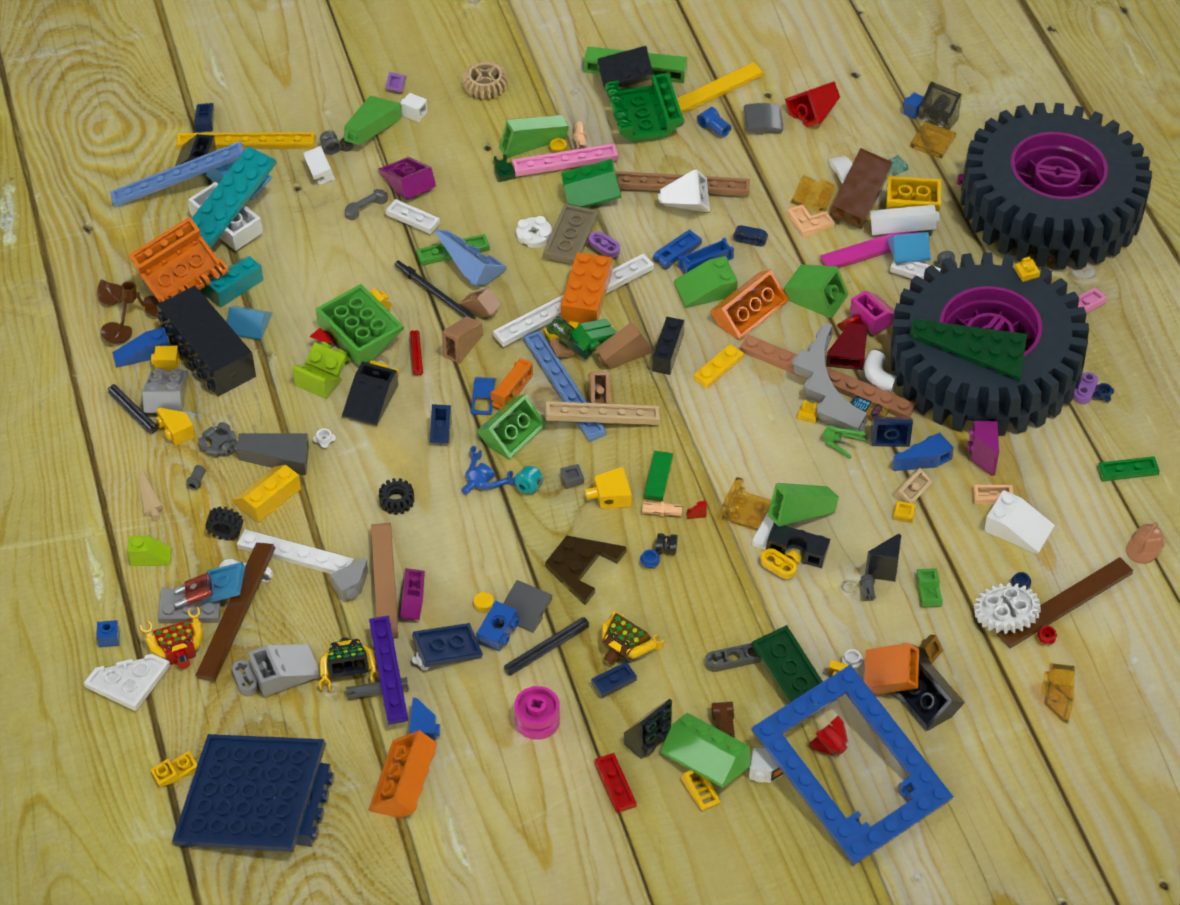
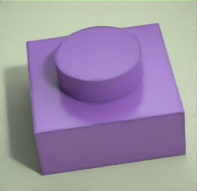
(396, 82)

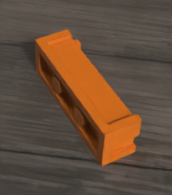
(512, 383)

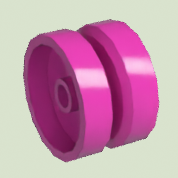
(537, 712)

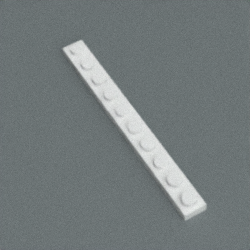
(546, 313)

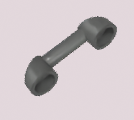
(352, 208)

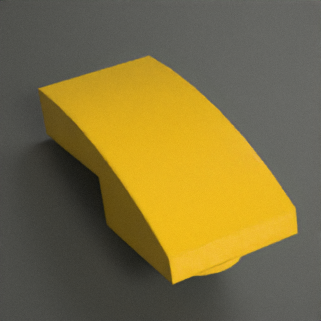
(178, 769)

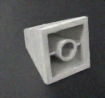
(687, 193)

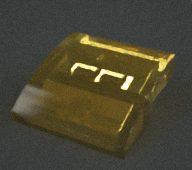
(813, 194)

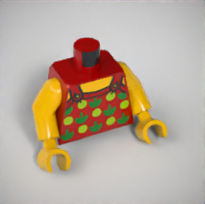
(176, 642)

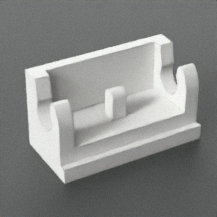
(319, 165)

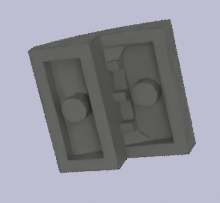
(763, 117)
(529, 603)

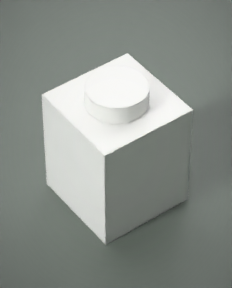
(414, 107)

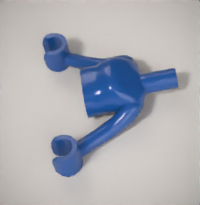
(482, 474)

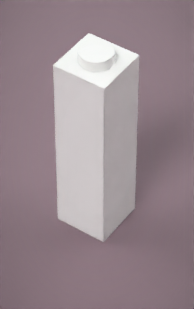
(904, 219)

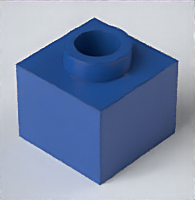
(912, 105)
(108, 633)

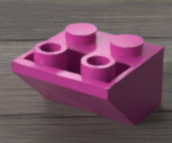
(873, 311)

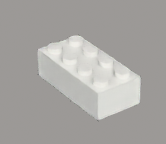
(241, 230)

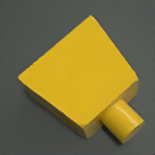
(611, 490)

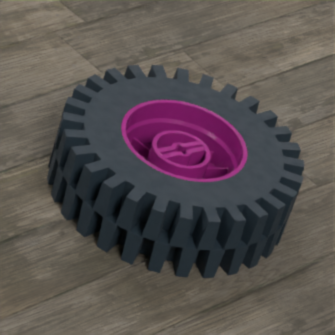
(1050, 207)
(995, 300)

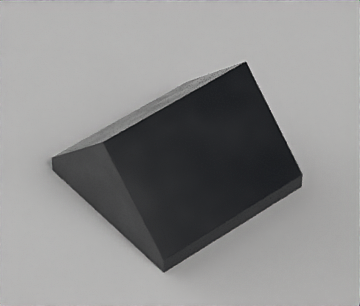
(883, 559)

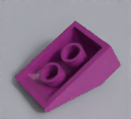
(408, 177)

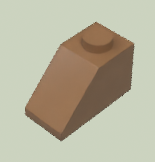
(481, 303)
(599, 387)

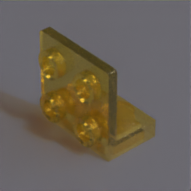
(743, 507)

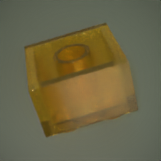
(1059, 690)

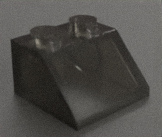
(940, 106)

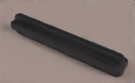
(132, 409)

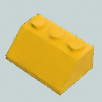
(268, 492)

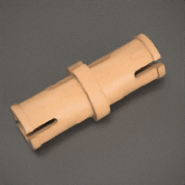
(580, 135)
(662, 509)

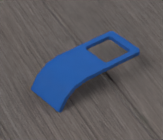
(482, 389)

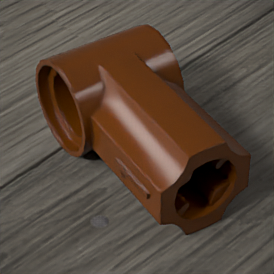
(723, 716)

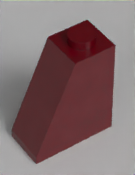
(849, 348)

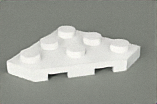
(128, 680)

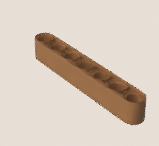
(384, 573)

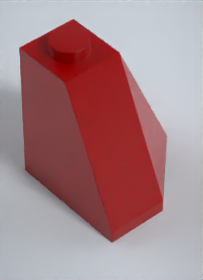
(813, 104)

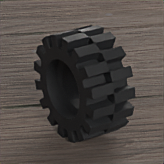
(396, 505)
(224, 523)

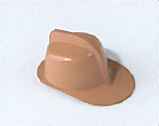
(1145, 543)

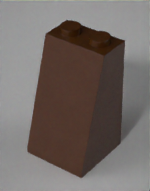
(861, 188)

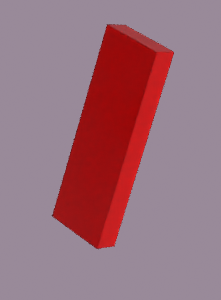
(615, 783)

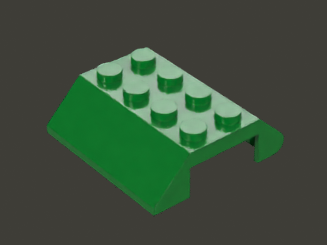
(646, 110)

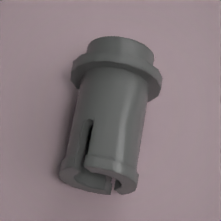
(194, 480)
(867, 583)

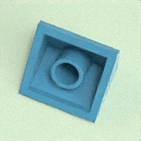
(910, 247)
(248, 322)

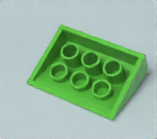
(358, 324)

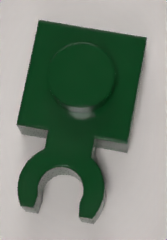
(503, 170)

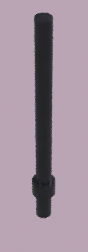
(410, 273)

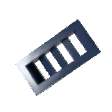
(204, 117)

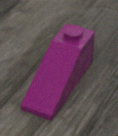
(412, 594)

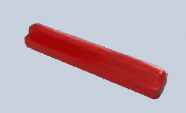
(416, 352)

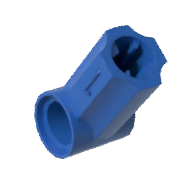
(712, 119)

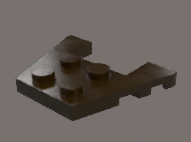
(575, 557)

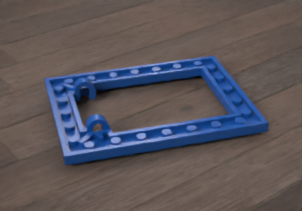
(852, 837)

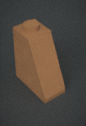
(461, 338)
(623, 347)

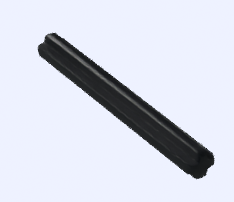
(546, 646)

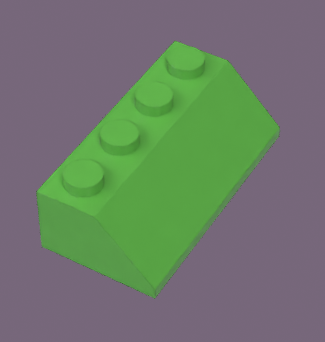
(706, 750)

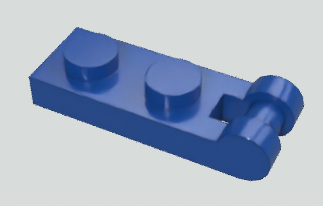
(677, 247)

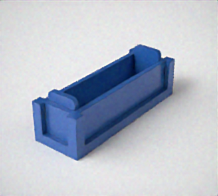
(698, 257)

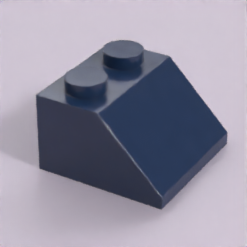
(891, 431)

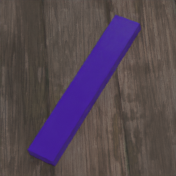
(388, 670)

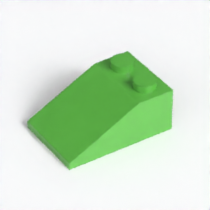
(707, 283)

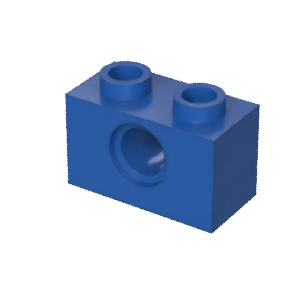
(498, 615)

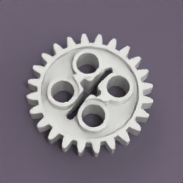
(1016, 611)

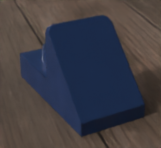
(440, 423)

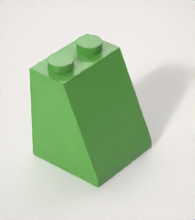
(817, 289)

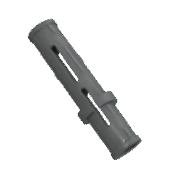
(370, 689)

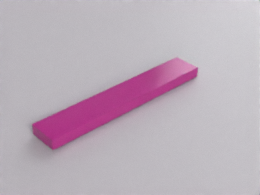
(860, 251)

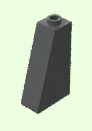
(274, 450)

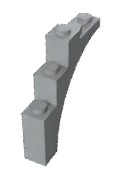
(832, 406)

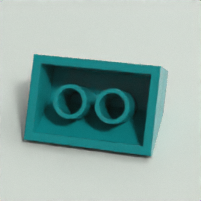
(240, 278)

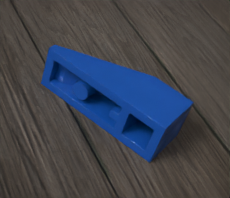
(140, 348)

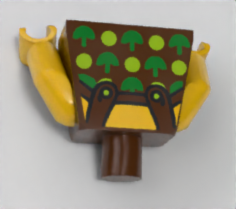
(626, 639)

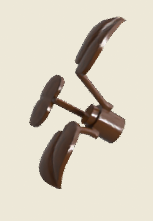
(112, 293)

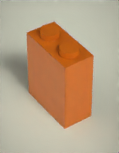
(892, 668)

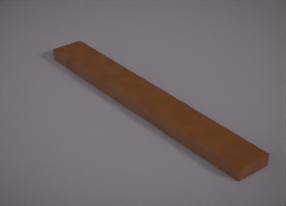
(1071, 599)
(235, 612)

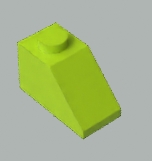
(148, 552)

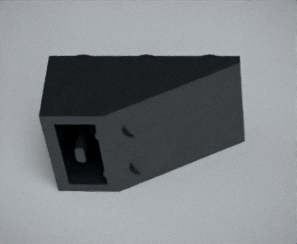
(370, 393)
(650, 730)

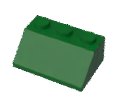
(591, 184)

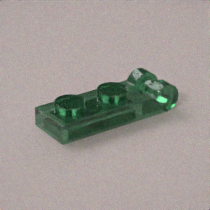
(564, 332)

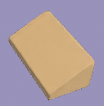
(912, 487)

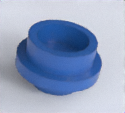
(650, 558)

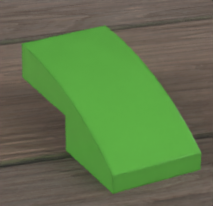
(929, 587)

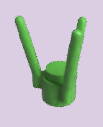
(834, 434)

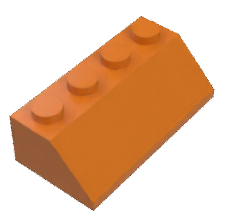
(750, 304)
(403, 775)

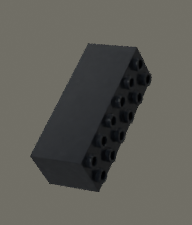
(206, 341)

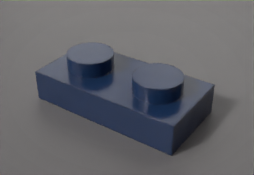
(614, 679)

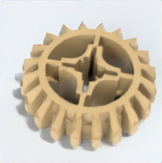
(485, 80)

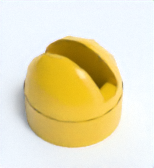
(794, 553)

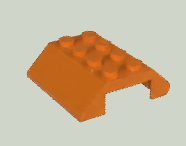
(177, 261)

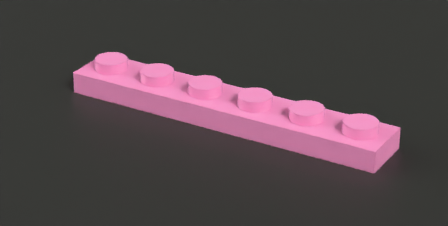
(564, 159)

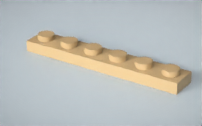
(602, 413)

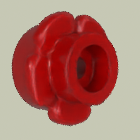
(1047, 631)

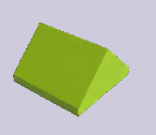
(315, 380)

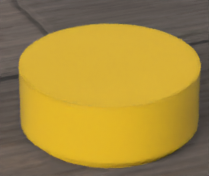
(558, 145)
(483, 601)

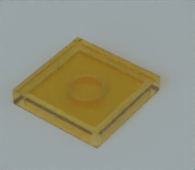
(933, 139)

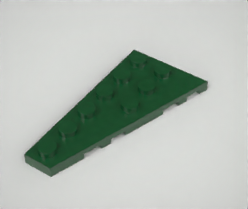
(980, 346)

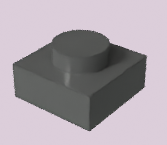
(572, 475)

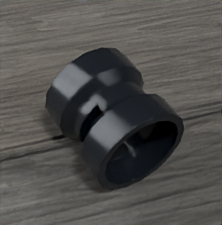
(671, 545)

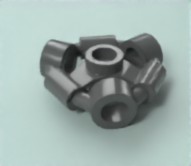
(221, 443)

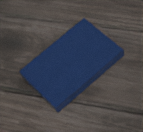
(447, 644)

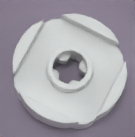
(525, 230)

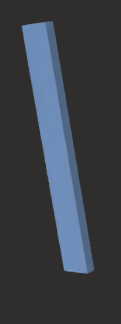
(177, 174)
(561, 380)

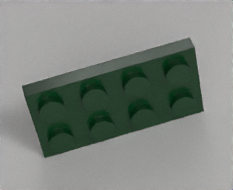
(786, 663)

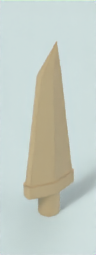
(149, 498)

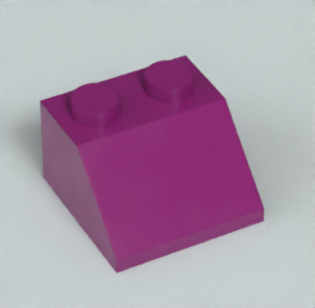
(984, 445)

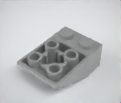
(165, 390)
(282, 667)

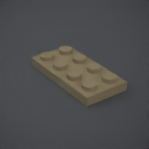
(570, 233)

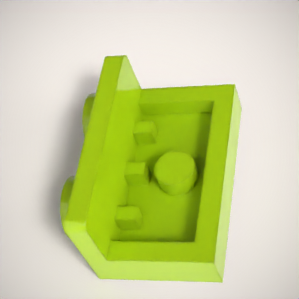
(327, 359)

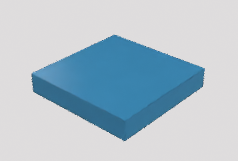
(226, 581)

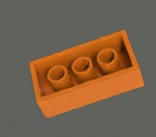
(586, 288)

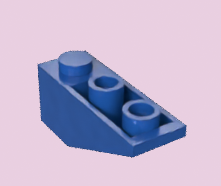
(926, 454)

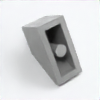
(350, 580)

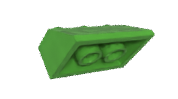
(512, 426)

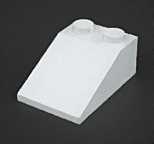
(1018, 523)

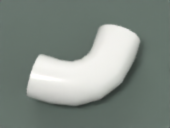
(875, 373)

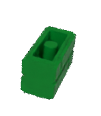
(593, 333)

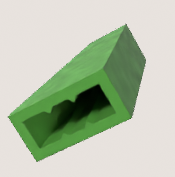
(371, 119)
(531, 133)
(800, 502)

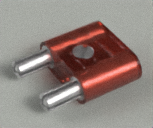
(195, 590)

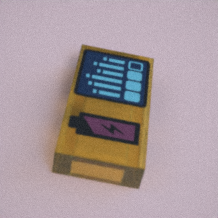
(870, 407)

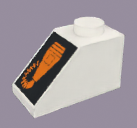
(763, 767)

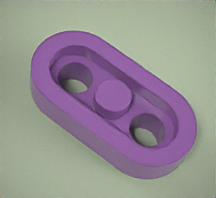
(604, 244)
(1087, 387)

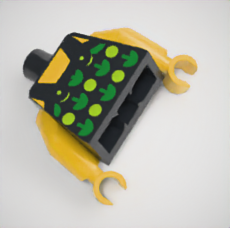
(345, 659)

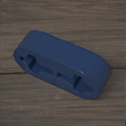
(750, 235)

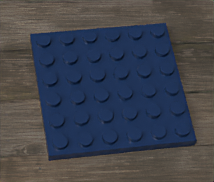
(249, 793)

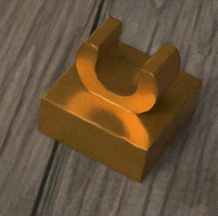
(931, 648)

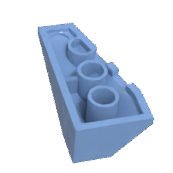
(473, 265)

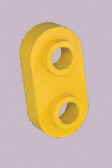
(779, 564)

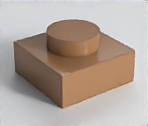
(561, 349)

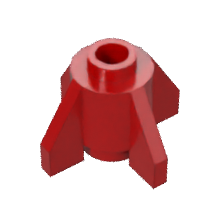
(831, 738)

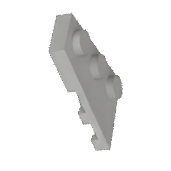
(171, 614)

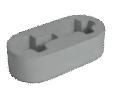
(248, 676)

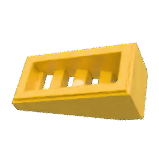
(691, 787)

